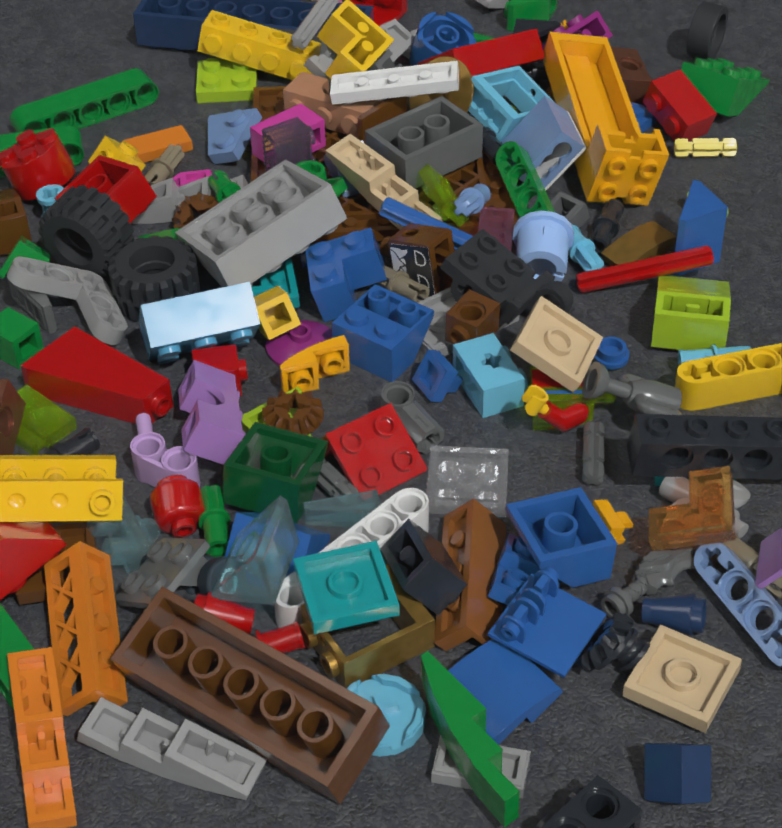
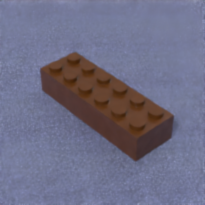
(252, 694)

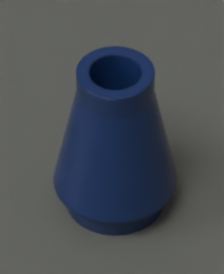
(679, 613)

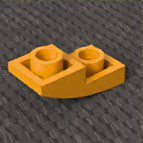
(315, 362)

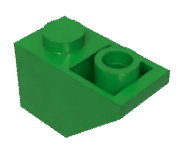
(528, 10)

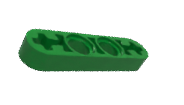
(531, 186)

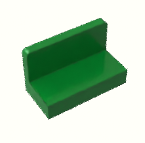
(23, 248)

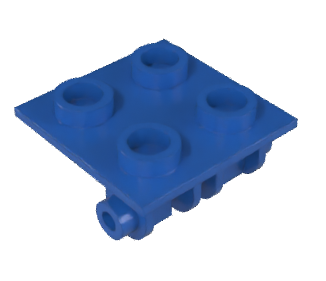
(547, 623)

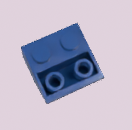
(383, 331)

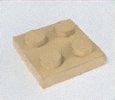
(557, 344)
(682, 678)

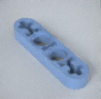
(750, 605)

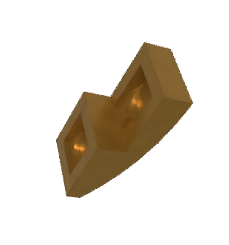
(639, 243)

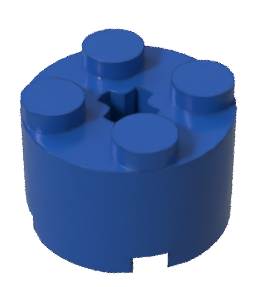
(439, 35)

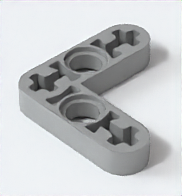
(82, 285)

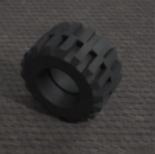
(85, 229)
(152, 272)

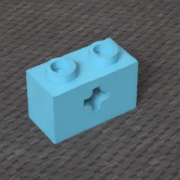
(489, 375)

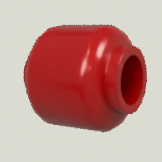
(177, 505)

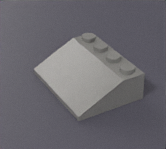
(263, 224)

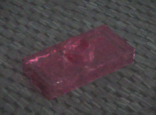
(498, 223)

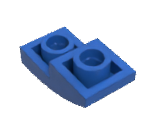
(512, 570)

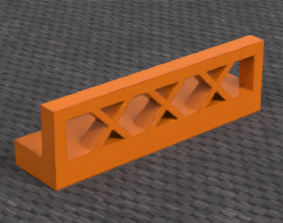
(93, 622)

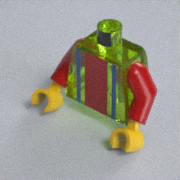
(557, 406)

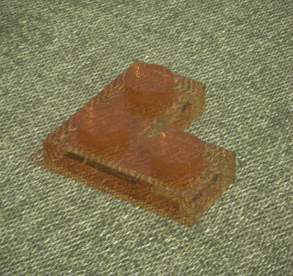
(702, 521)

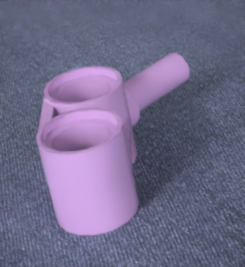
(154, 461)

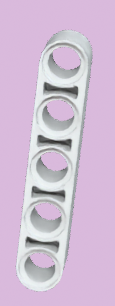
(375, 526)

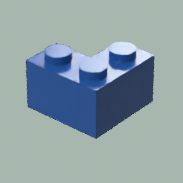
(340, 268)

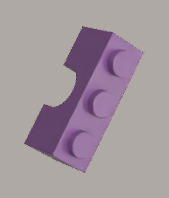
(214, 410)

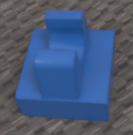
(436, 376)

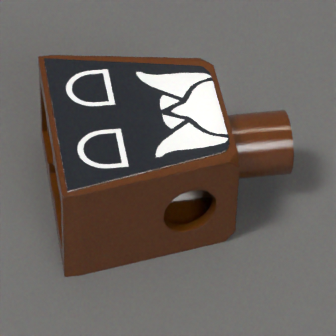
(420, 253)

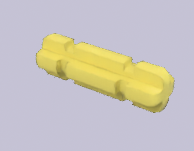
(705, 147)

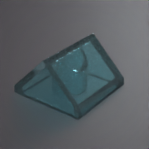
(259, 557)

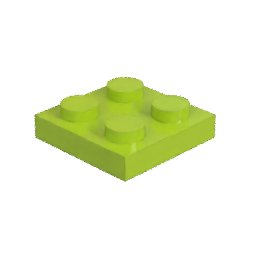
(224, 81)

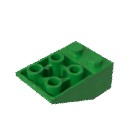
(725, 87)

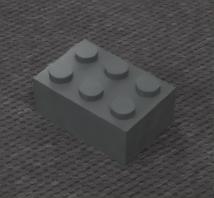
(428, 134)

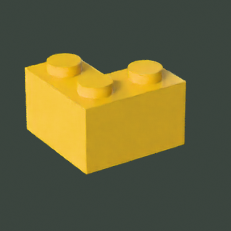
(354, 40)

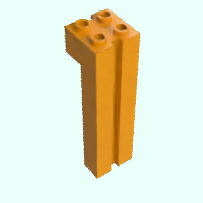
(591, 89)

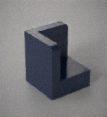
(678, 773)

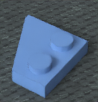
(230, 134)

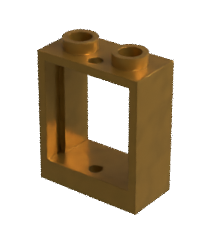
(414, 638)

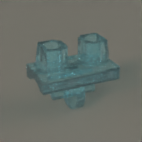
(127, 538)

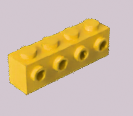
(254, 45)

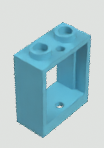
(490, 106)

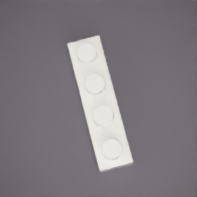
(395, 82)

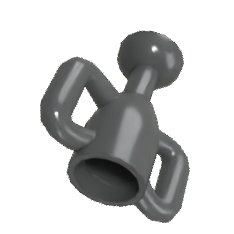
(637, 393)

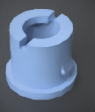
(544, 242)

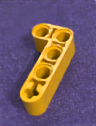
(730, 377)

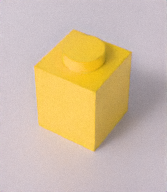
(275, 312)

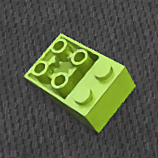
(691, 313)

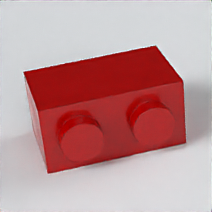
(679, 106)

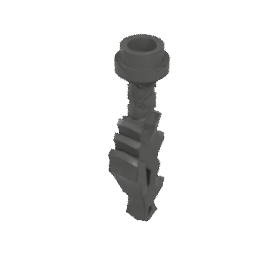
(654, 571)

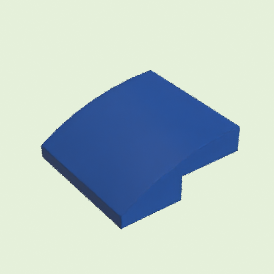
(506, 686)

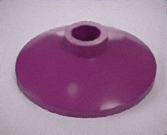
(296, 340)

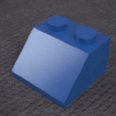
(565, 535)

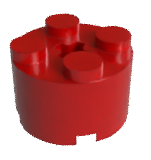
(36, 162)

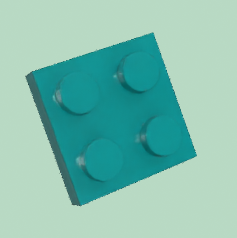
(346, 587)

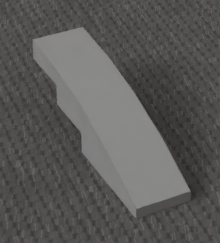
(169, 195)
(172, 751)

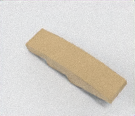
(374, 175)

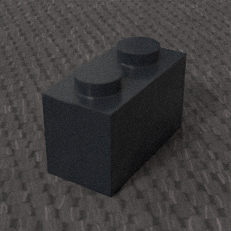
(423, 567)

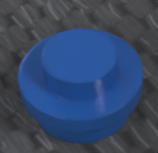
(612, 353)

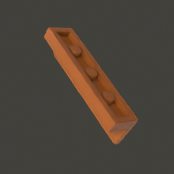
(475, 544)

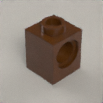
(471, 318)

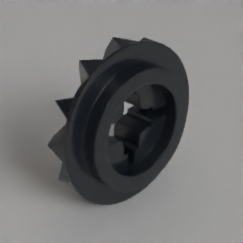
(606, 643)

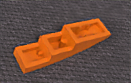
(41, 739)

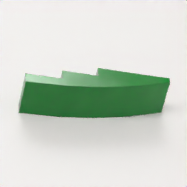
(463, 730)

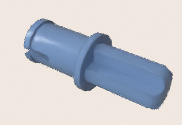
(472, 200)

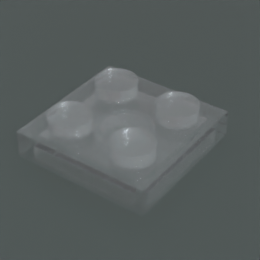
(465, 474)

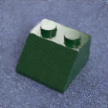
(273, 465)

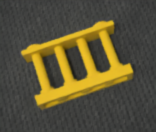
(59, 488)

